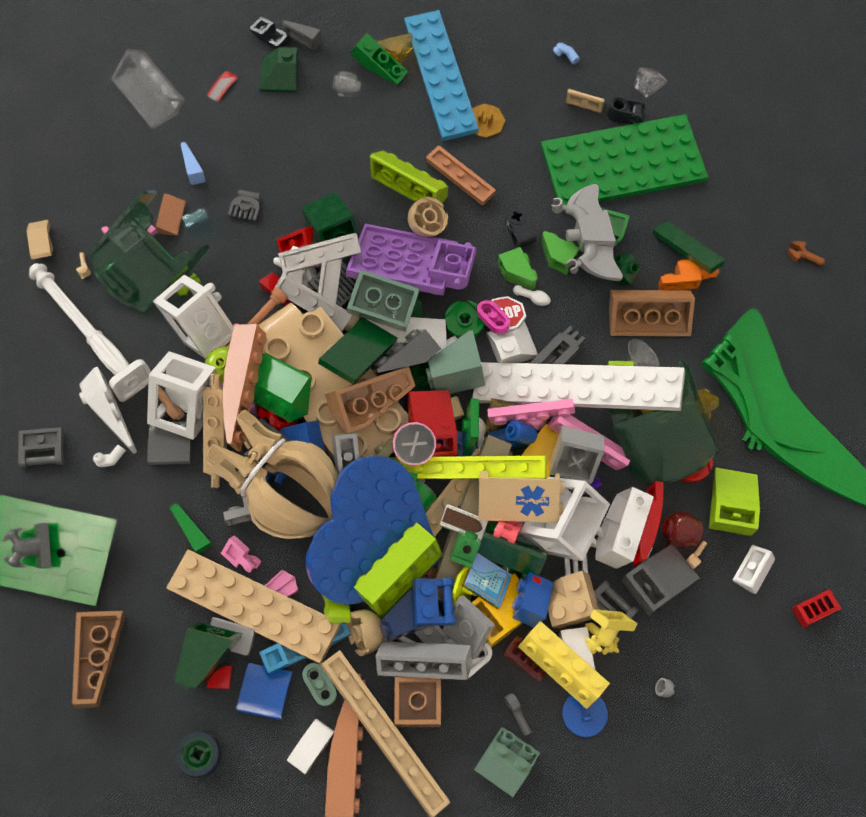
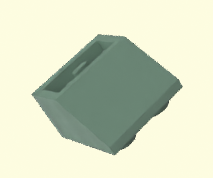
(507, 761)

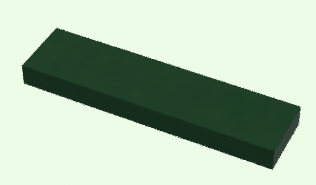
(689, 247)

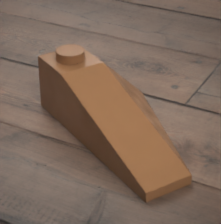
(364, 401)

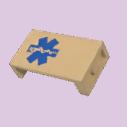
(520, 499)

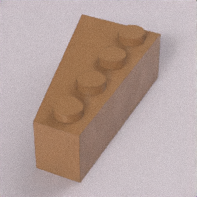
(94, 651)

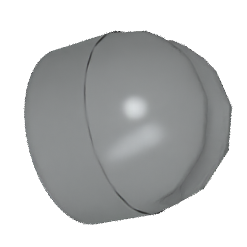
(667, 684)

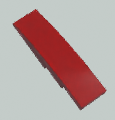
(652, 523)

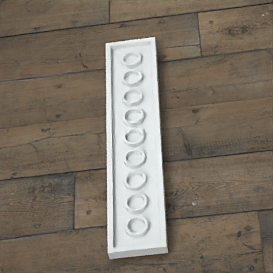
(586, 384)

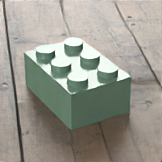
(383, 300)

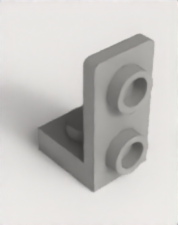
(237, 514)

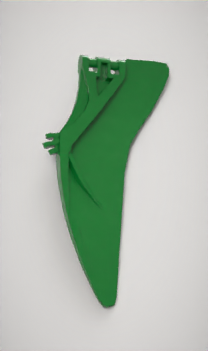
(776, 415)

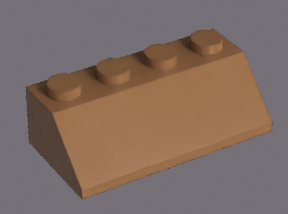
(651, 312)

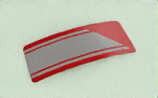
(221, 85)

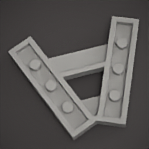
(330, 255)

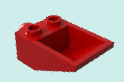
(435, 412)

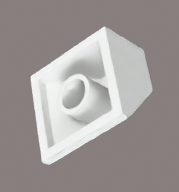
(513, 346)

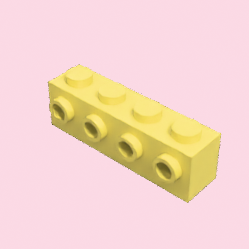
(564, 665)

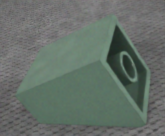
(456, 366)

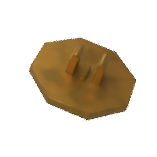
(489, 120)

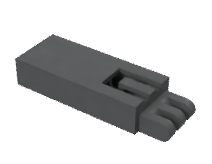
(569, 348)

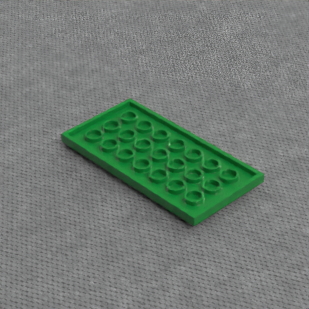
(625, 159)

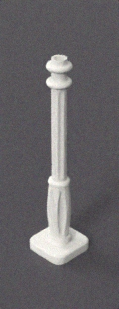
(127, 378)

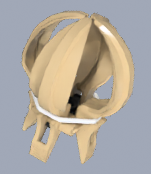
(265, 453)

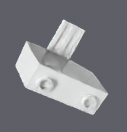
(623, 528)

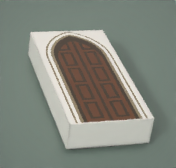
(461, 520)

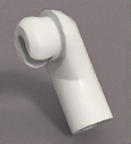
(109, 459)

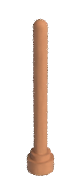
(277, 297)

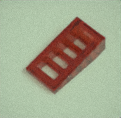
(523, 665)

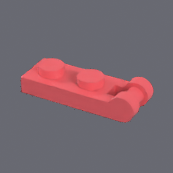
(508, 530)

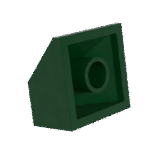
(280, 71)

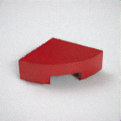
(221, 679)

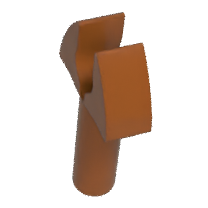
(803, 253)

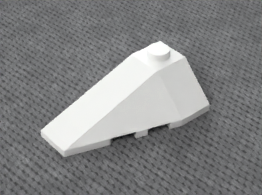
(101, 400)

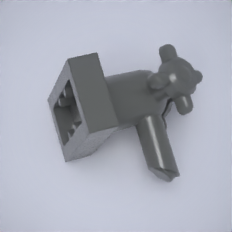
(30, 546)

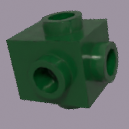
(628, 266)

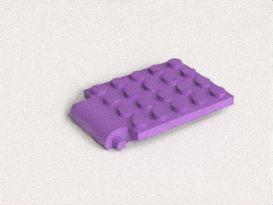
(413, 259)

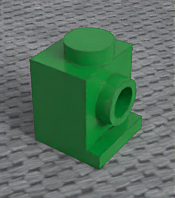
(463, 539)

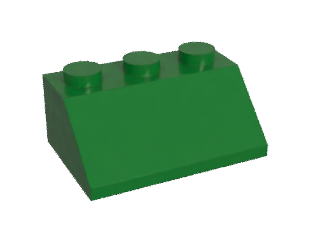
(282, 389)

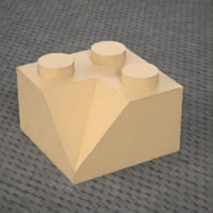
(572, 600)

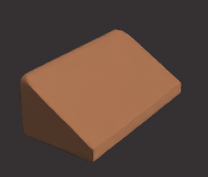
(170, 215)

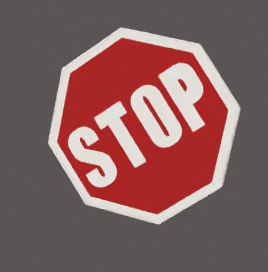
(513, 309)

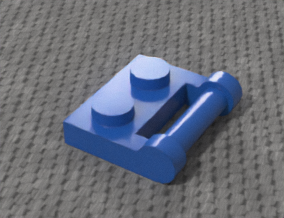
(426, 602)

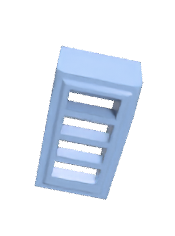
(193, 168)

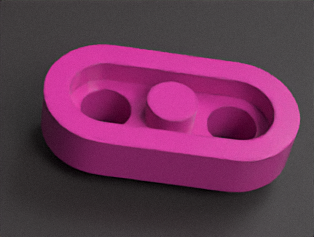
(494, 318)

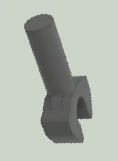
(515, 707)

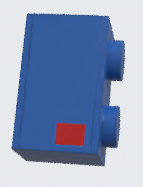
(532, 599)

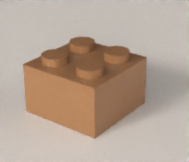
(417, 702)

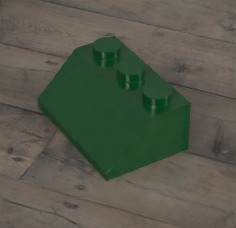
(512, 556)

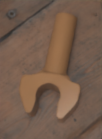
(172, 409)

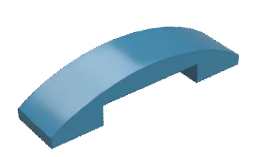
(279, 657)

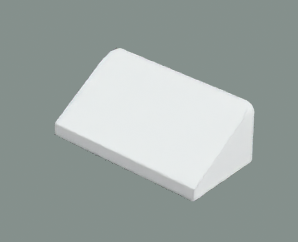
(754, 568)

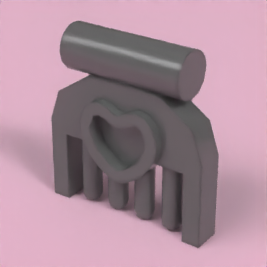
(247, 202)

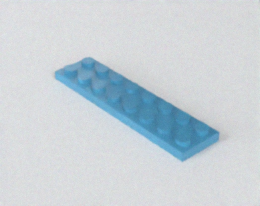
(441, 76)

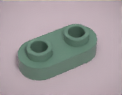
(319, 685)

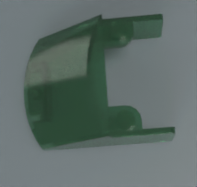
(134, 262)
(666, 442)

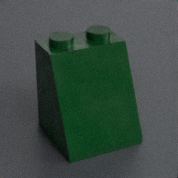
(329, 218)
(202, 653)

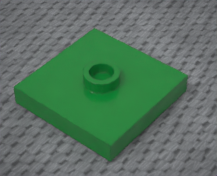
(470, 426)

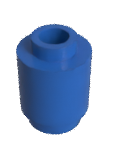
(521, 432)

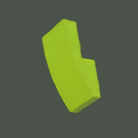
(336, 612)

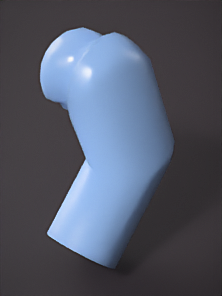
(568, 51)

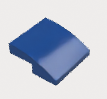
(263, 692)

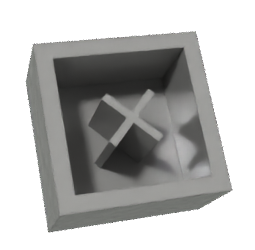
(577, 454)

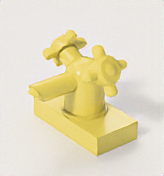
(611, 624)

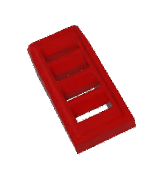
(802, 615)

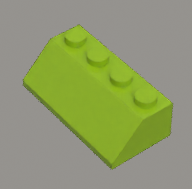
(405, 178)
(395, 572)

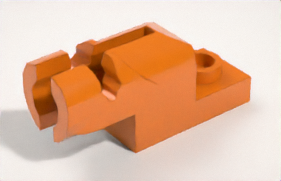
(686, 277)

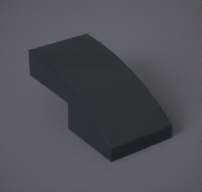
(269, 34)

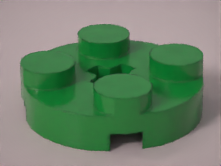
(463, 309)

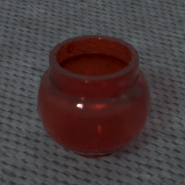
(682, 530)

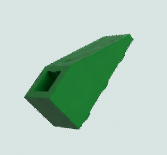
(378, 60)

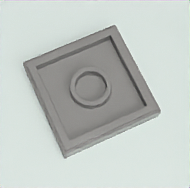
(471, 626)

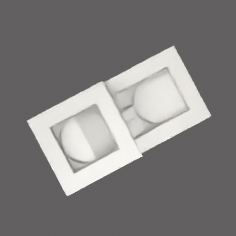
(310, 746)

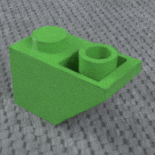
(558, 251)
(516, 268)

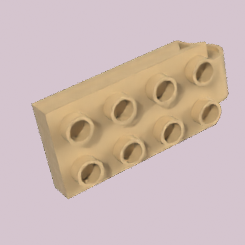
(300, 343)

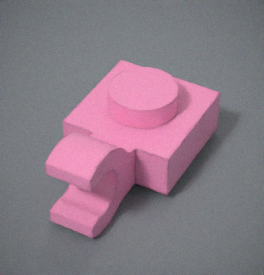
(237, 554)

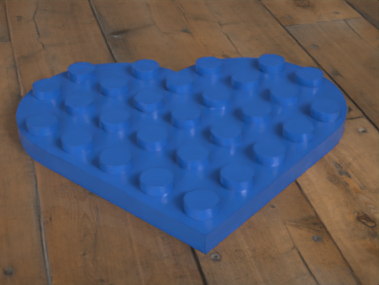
(370, 512)

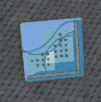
(487, 581)

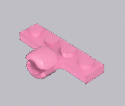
(533, 414)

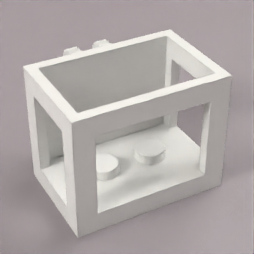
(198, 317)
(184, 387)
(576, 525)

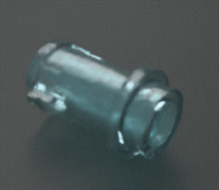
(195, 217)

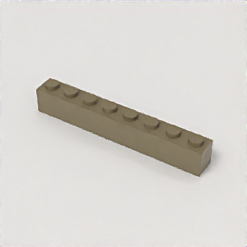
(470, 502)

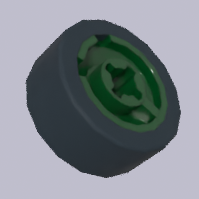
(186, 754)

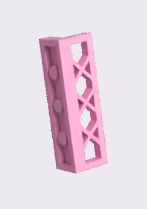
(613, 453)

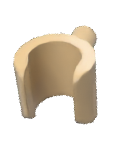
(83, 270)
(693, 560)

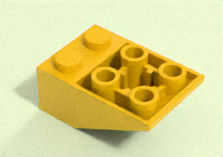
(503, 617)

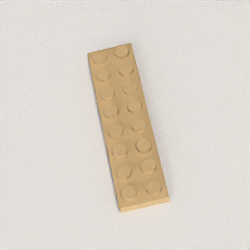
(254, 606)

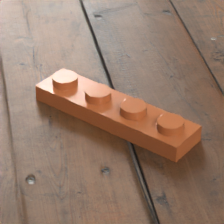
(460, 175)

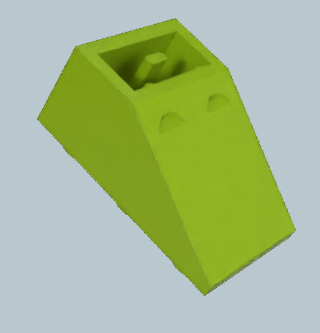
(735, 502)

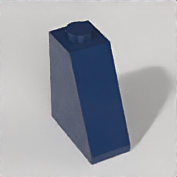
(401, 619)

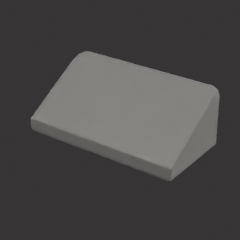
(247, 640)

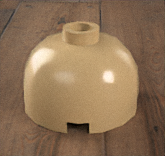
(427, 217)
(365, 631)

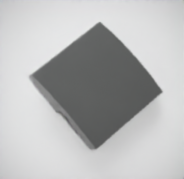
(168, 447)

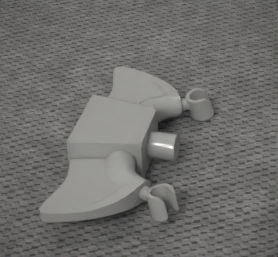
(592, 232)

